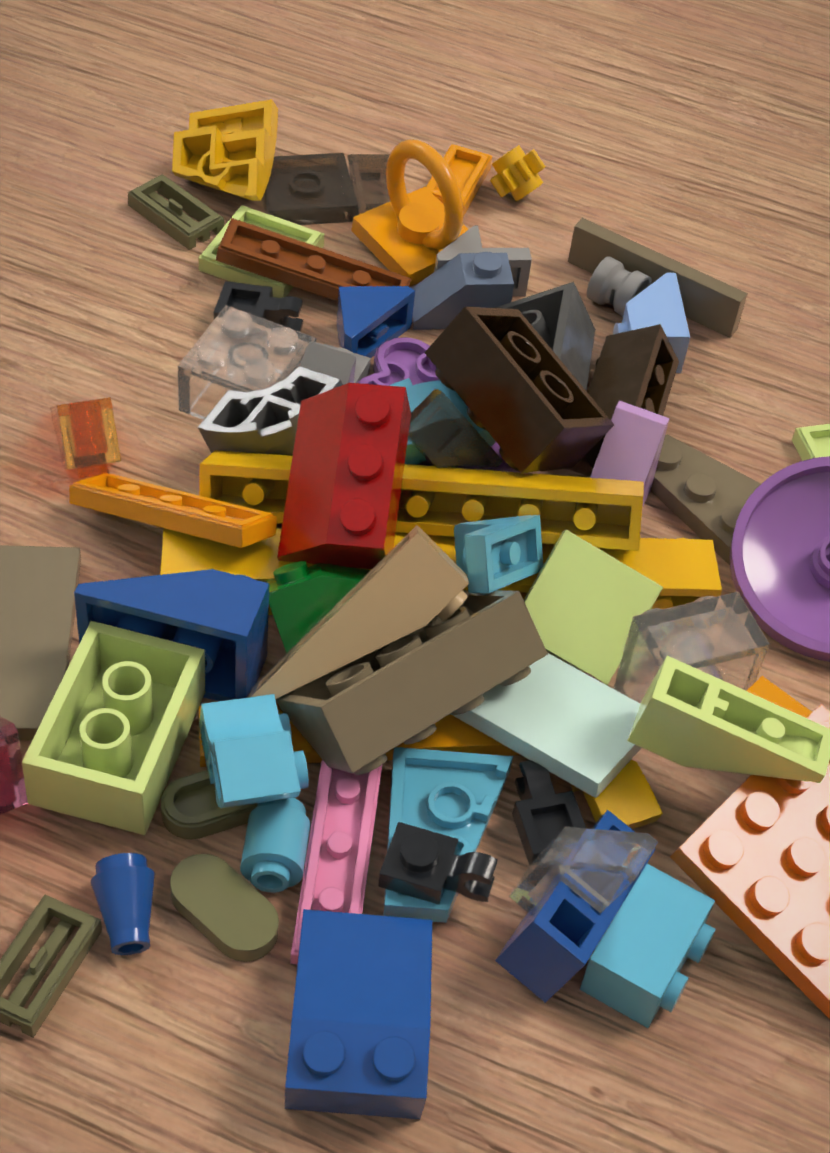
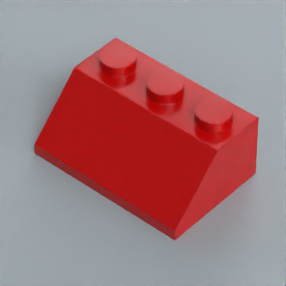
(346, 476)

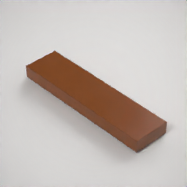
(298, 262)

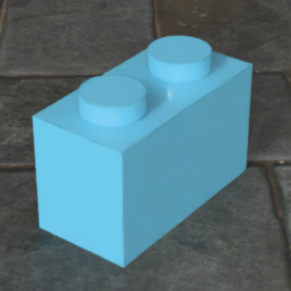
(648, 945)

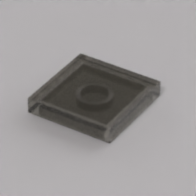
(311, 189)

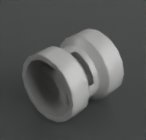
(615, 284)

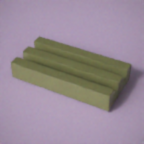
(170, 215)
(89, 930)

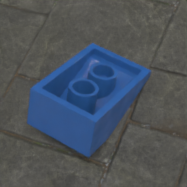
(194, 608)
(361, 1015)

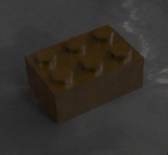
(517, 389)

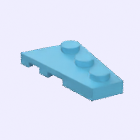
(444, 795)

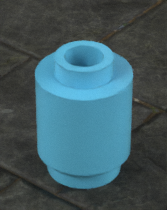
(275, 845)

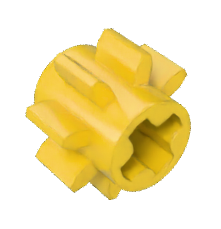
(517, 173)

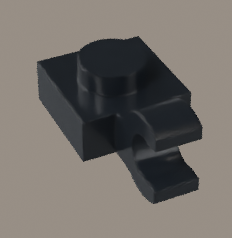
(260, 302)
(541, 811)
(426, 863)

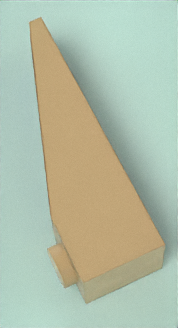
(390, 602)

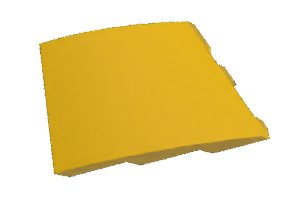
(229, 148)

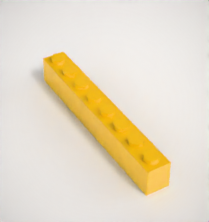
(439, 498)

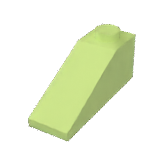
(726, 729)

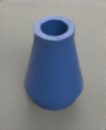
(124, 898)

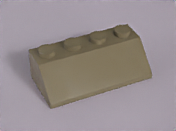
(415, 682)

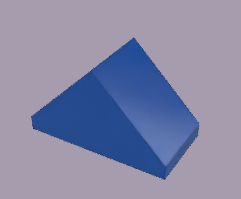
(372, 316)

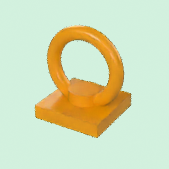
(417, 224)

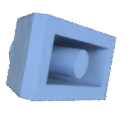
(661, 305)

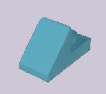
(498, 551)

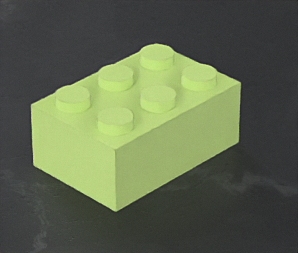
(115, 727)

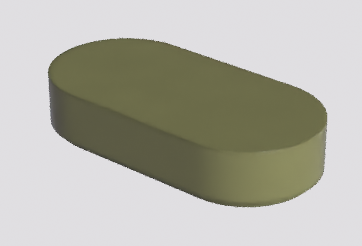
(192, 810)
(224, 907)

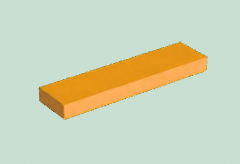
(174, 509)

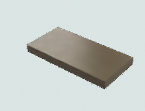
(35, 629)

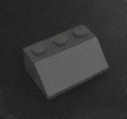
(563, 325)

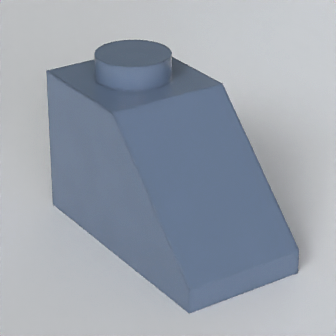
(462, 282)

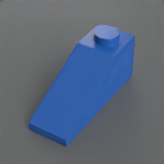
(560, 933)

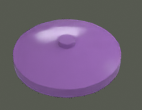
(785, 557)

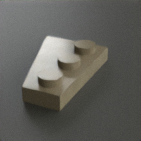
(701, 492)

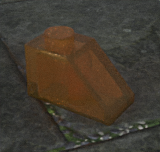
(86, 436)

